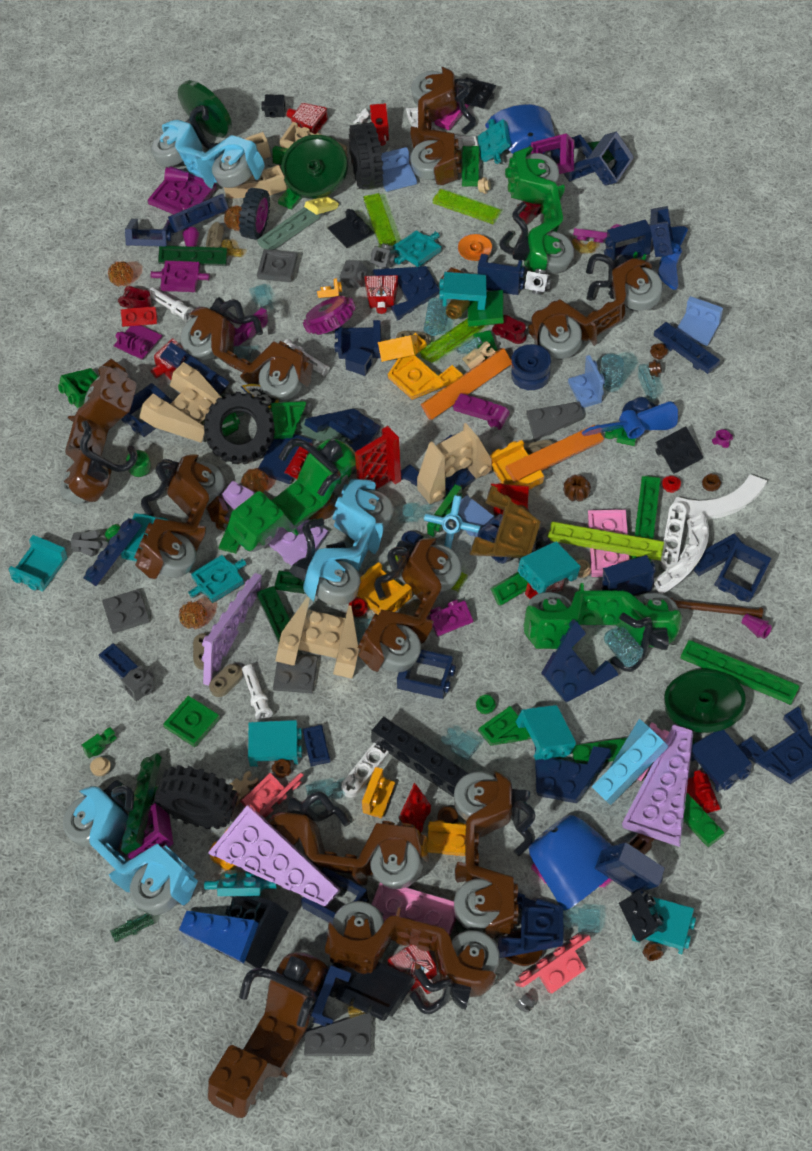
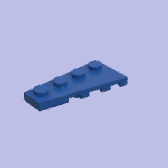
(222, 933)

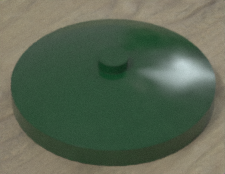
(194, 94)
(314, 166)
(704, 701)

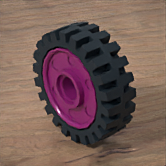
(254, 213)

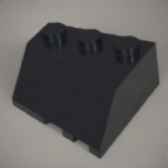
(269, 919)

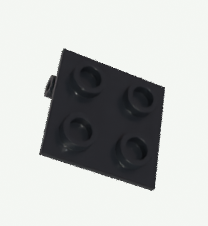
(479, 93)
(350, 229)
(679, 450)

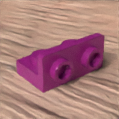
(450, 618)

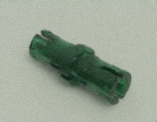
(131, 927)

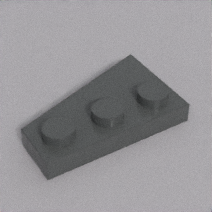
(549, 419)
(342, 1038)

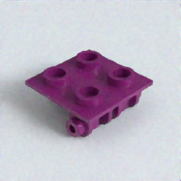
(137, 341)

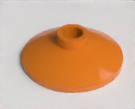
(474, 242)

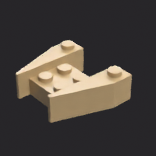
(271, 178)
(188, 411)
(448, 457)
(320, 635)

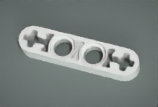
(673, 536)
(366, 764)

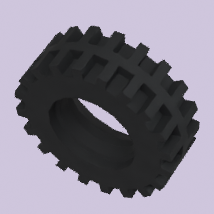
(366, 155)
(196, 797)

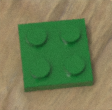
(191, 721)

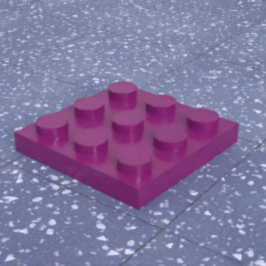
(180, 195)

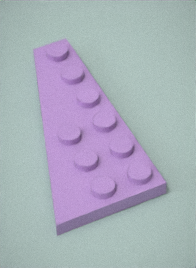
(285, 543)
(224, 632)
(662, 797)
(267, 854)

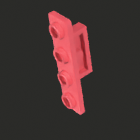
(269, 792)
(558, 968)

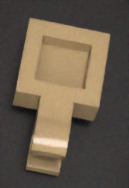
(476, 356)

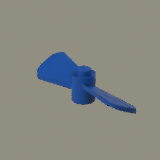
(668, 264)
(656, 418)

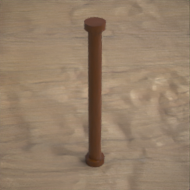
(719, 608)

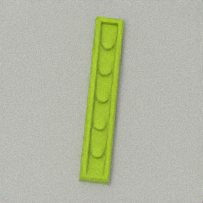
(605, 540)

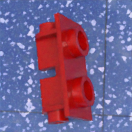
(139, 316)

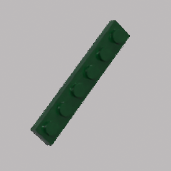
(143, 798)

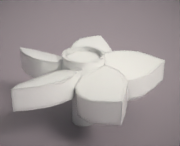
(362, 116)

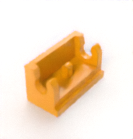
(398, 347)

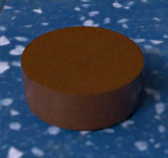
(448, 815)

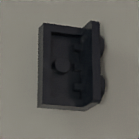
(642, 915)

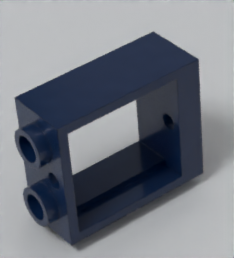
(622, 156)
(583, 165)
(637, 229)
(138, 400)
(750, 557)
(629, 576)
(432, 659)
(629, 868)
(325, 913)

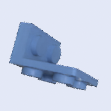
(397, 170)
(700, 320)
(588, 386)

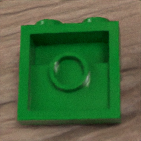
(76, 385)

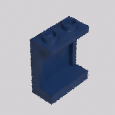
(661, 231)
(147, 237)
(502, 276)
(362, 338)
(721, 759)
(324, 992)

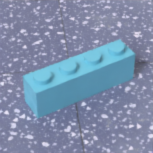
(635, 756)

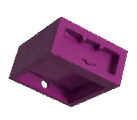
(566, 147)
(162, 831)

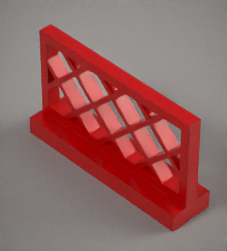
(390, 459)

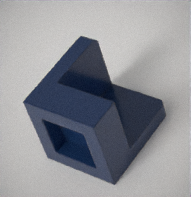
(358, 361)

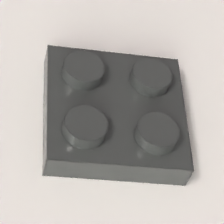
(277, 265)
(125, 611)
(296, 677)

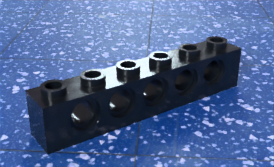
(417, 755)

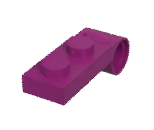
(599, 237)
(248, 330)
(494, 414)

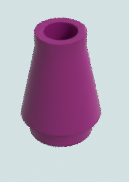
(175, 175)
(191, 236)
(757, 626)

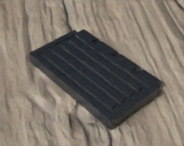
(373, 992)

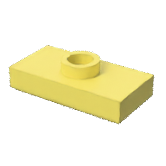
(321, 205)

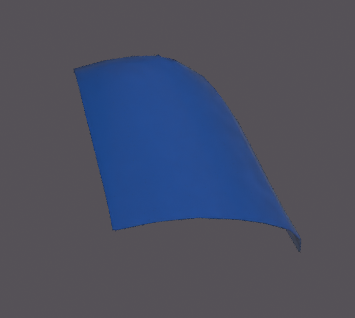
(525, 120)
(569, 859)

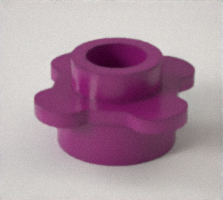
(722, 434)

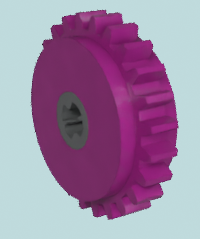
(329, 315)

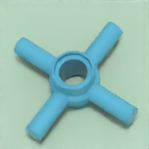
(453, 515)

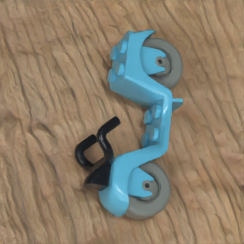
(226, 162)
(334, 571)
(153, 878)

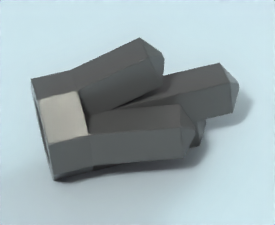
(87, 541)

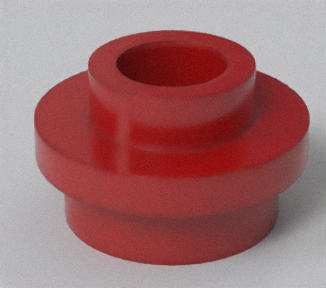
(671, 487)
(358, 602)

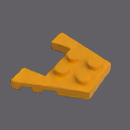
(417, 378)

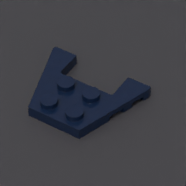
(415, 285)
(348, 423)
(461, 478)
(568, 673)
(790, 757)
(568, 779)
(539, 928)

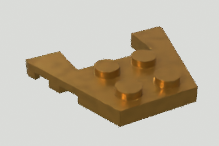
(515, 532)

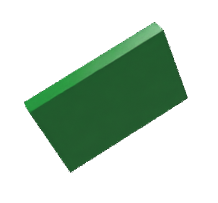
(493, 310)

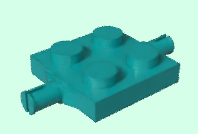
(494, 141)
(417, 248)
(217, 578)
(239, 884)

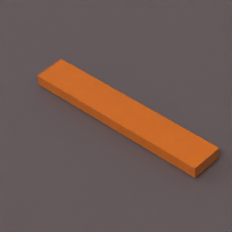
(466, 383)
(552, 454)

